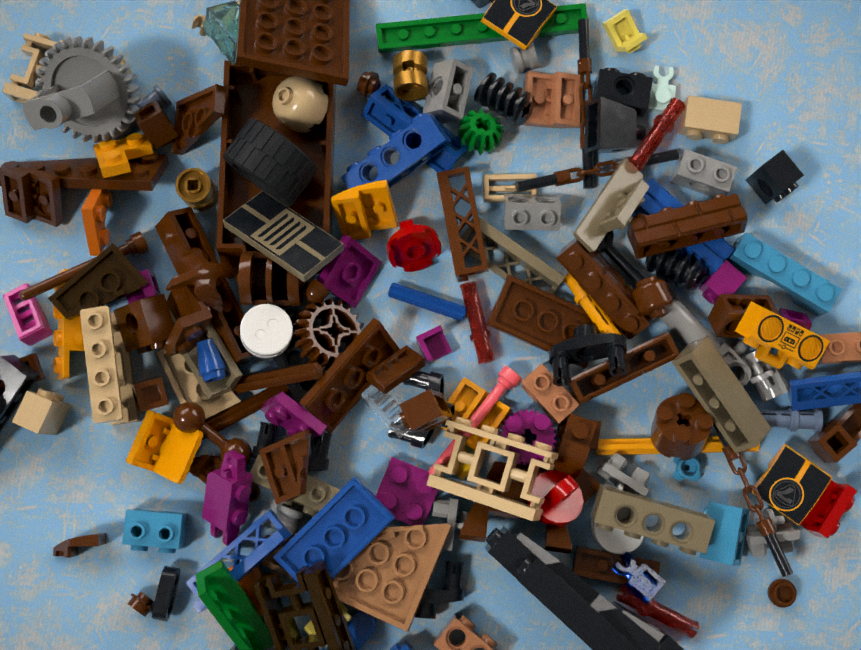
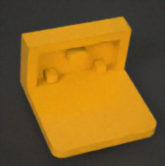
(164, 447)

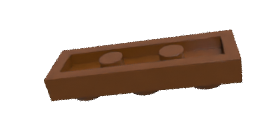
(599, 563)

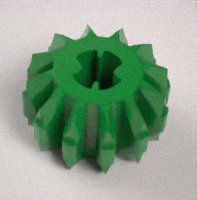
(480, 131)

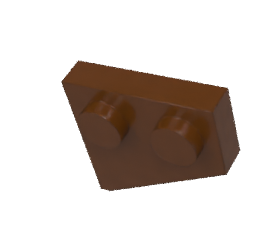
(287, 466)

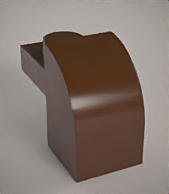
(574, 445)

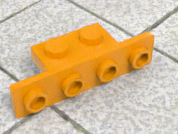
(67, 338)

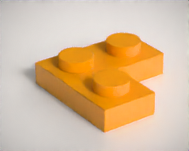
(114, 154)

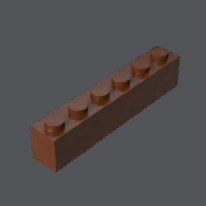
(180, 232)

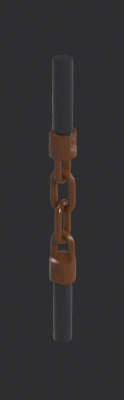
(585, 68)
(563, 177)
(765, 524)

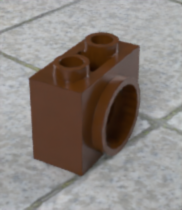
(144, 324)

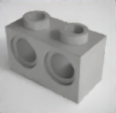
(531, 212)

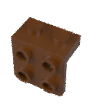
(191, 320)

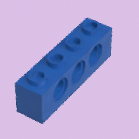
(433, 141)

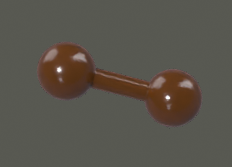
(191, 417)

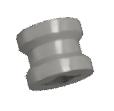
(523, 59)
(289, 517)

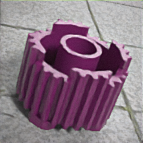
(537, 424)

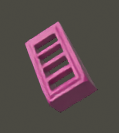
(33, 330)

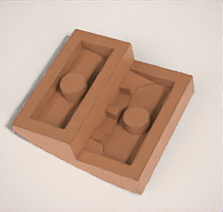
(554, 99)

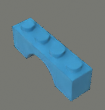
(802, 284)

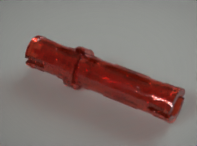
(662, 125)
(479, 334)
(659, 612)

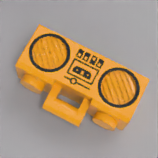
(795, 344)

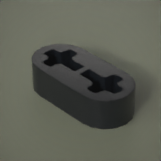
(166, 593)

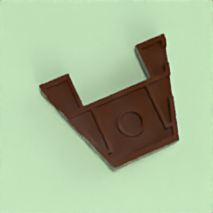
(475, 525)

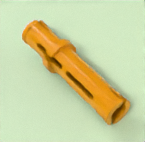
(595, 313)

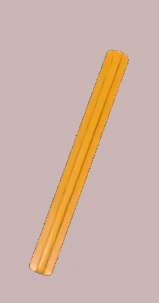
(641, 446)

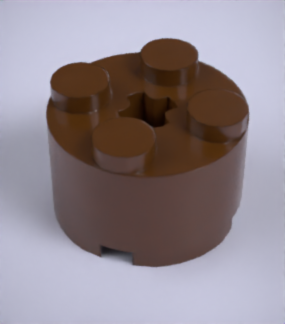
(680, 427)

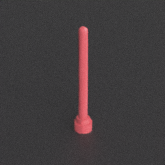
(506, 380)

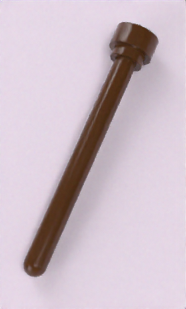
(134, 245)

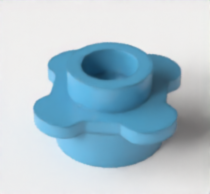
(693, 472)

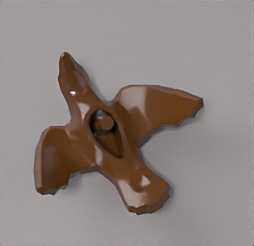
(202, 276)

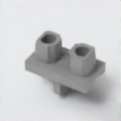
(767, 379)
(613, 473)
(448, 510)
(784, 531)

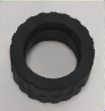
(270, 162)

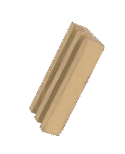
(503, 178)

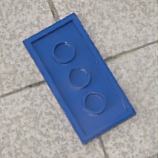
(337, 531)

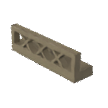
(515, 252)
(221, 386)

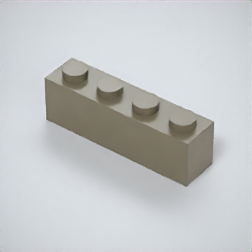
(721, 395)

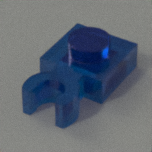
(641, 580)

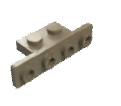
(613, 205)
(316, 496)

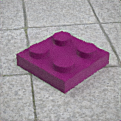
(350, 272)
(291, 416)
(406, 492)

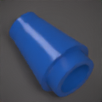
(210, 361)

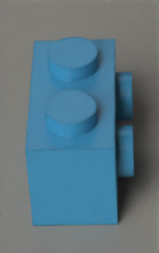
(155, 529)
(728, 533)

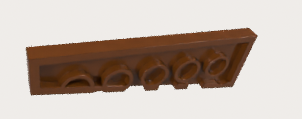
(87, 173)

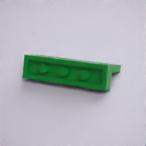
(232, 608)

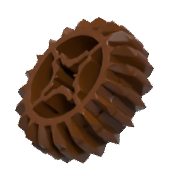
(323, 342)

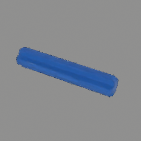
(427, 301)

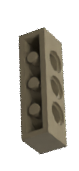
(697, 525)

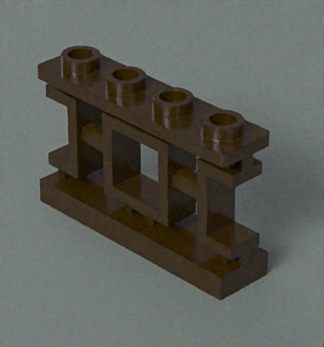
(323, 610)

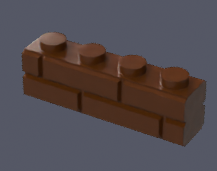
(686, 225)
(604, 286)
(638, 362)

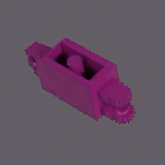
(227, 497)

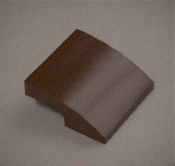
(31, 195)

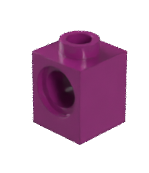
(723, 281)

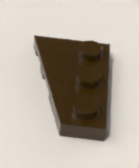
(99, 283)

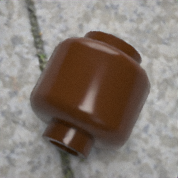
(652, 297)

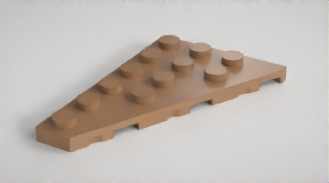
(388, 573)

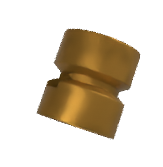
(410, 75)
(196, 189)

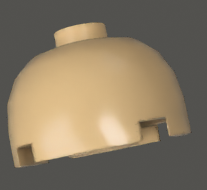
(299, 103)

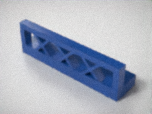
(391, 117)
(825, 391)
(251, 561)

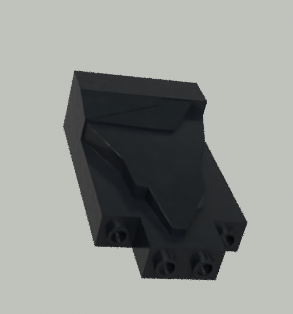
(572, 600)

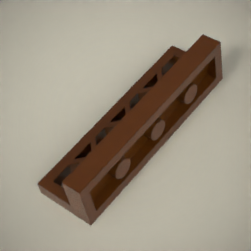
(452, 224)

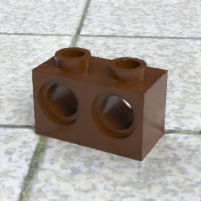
(730, 309)
(425, 411)

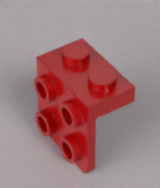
(826, 513)

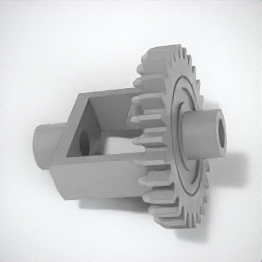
(84, 91)

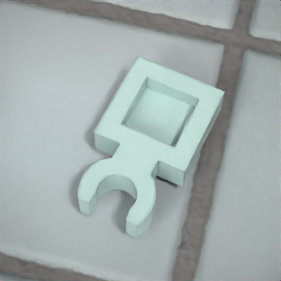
(661, 91)

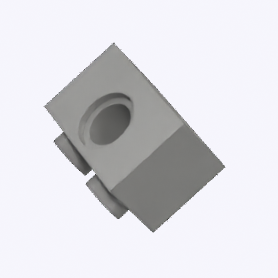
(448, 90)
(703, 174)

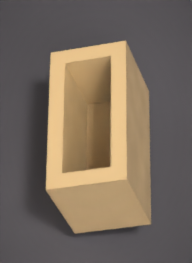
(710, 119)
(42, 412)

